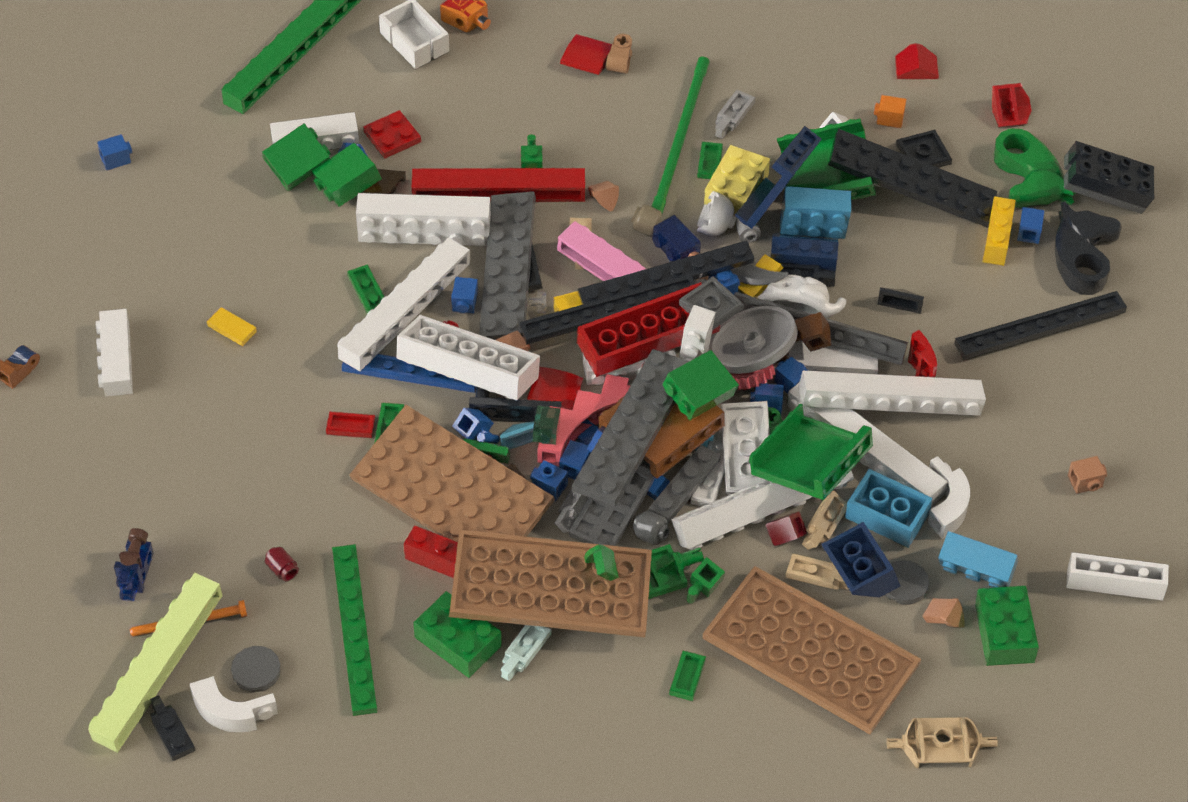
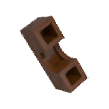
(813, 331)

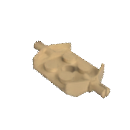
(923, 746)

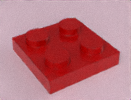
(392, 134)

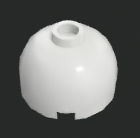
(716, 215)

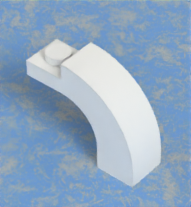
(951, 512)
(228, 714)

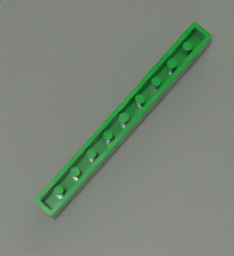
(284, 52)

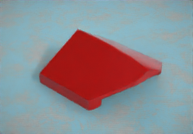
(916, 63)
(1010, 105)

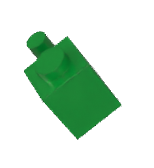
(531, 154)
(704, 580)

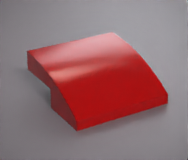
(586, 54)
(922, 356)
(556, 386)

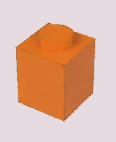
(890, 111)

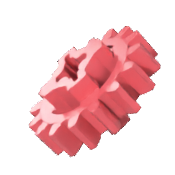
(753, 379)

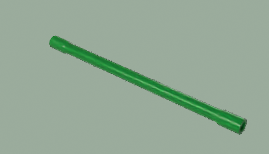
(699, 73)

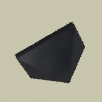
(900, 299)

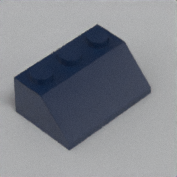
(805, 251)
(861, 562)

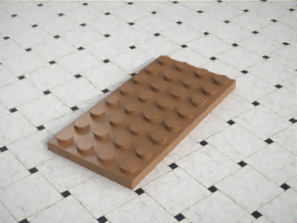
(448, 481)
(548, 584)
(812, 649)

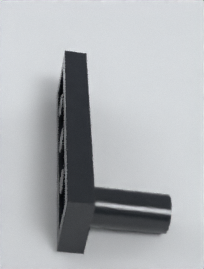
(507, 409)

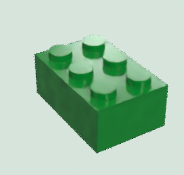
(1006, 625)
(458, 641)

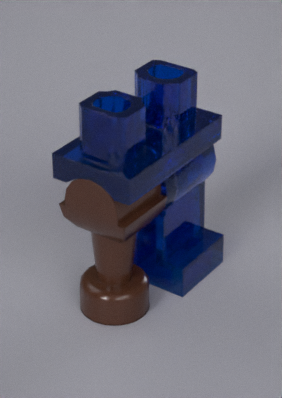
(133, 564)

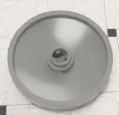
(754, 339)

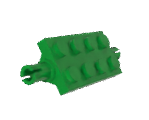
(668, 568)

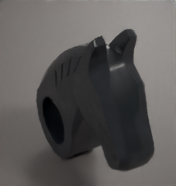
(1076, 248)

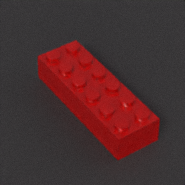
(634, 333)

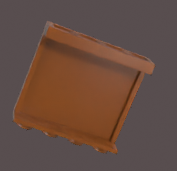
(676, 437)

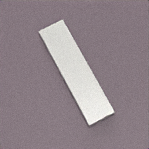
(711, 485)

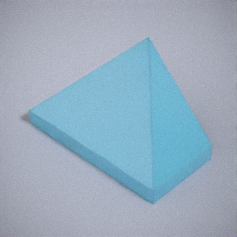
(517, 435)

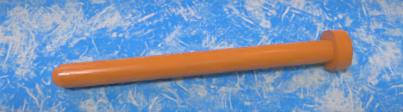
(215, 614)

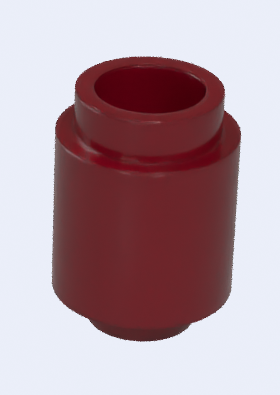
(281, 563)

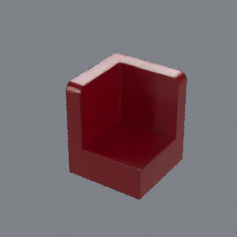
(786, 528)

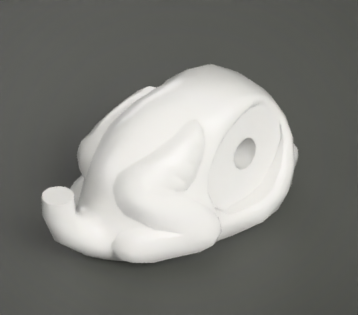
(803, 295)

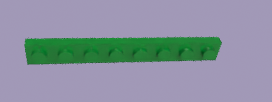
(354, 630)

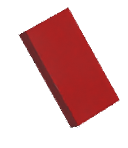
(350, 424)

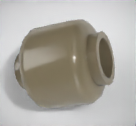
(645, 218)

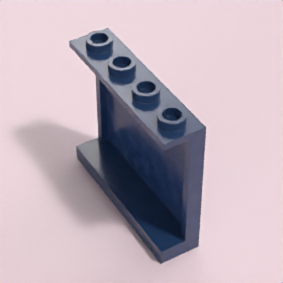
(786, 166)

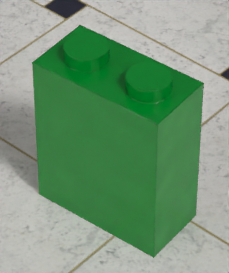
(296, 156)
(345, 175)
(700, 385)

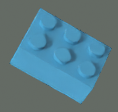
(815, 212)
(888, 508)
(977, 560)

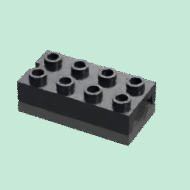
(1109, 177)

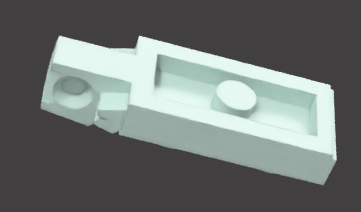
(524, 649)

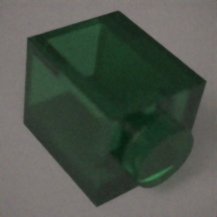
(546, 425)

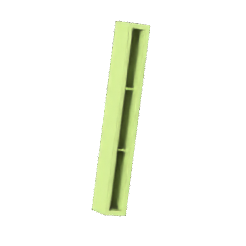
(155, 662)

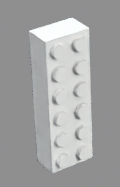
(423, 219)
(468, 357)

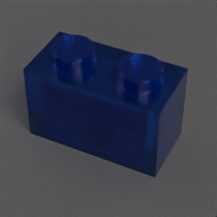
(675, 239)

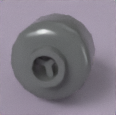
(651, 527)

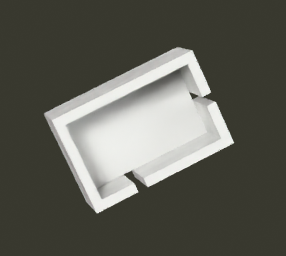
(414, 33)

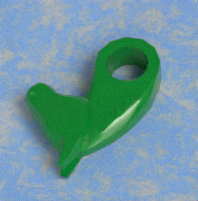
(1037, 165)

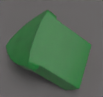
(604, 561)

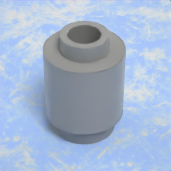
(746, 233)

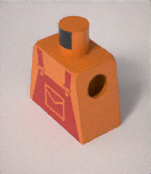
(465, 14)

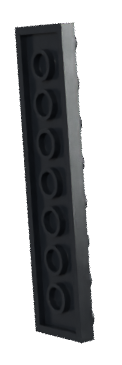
(912, 177)

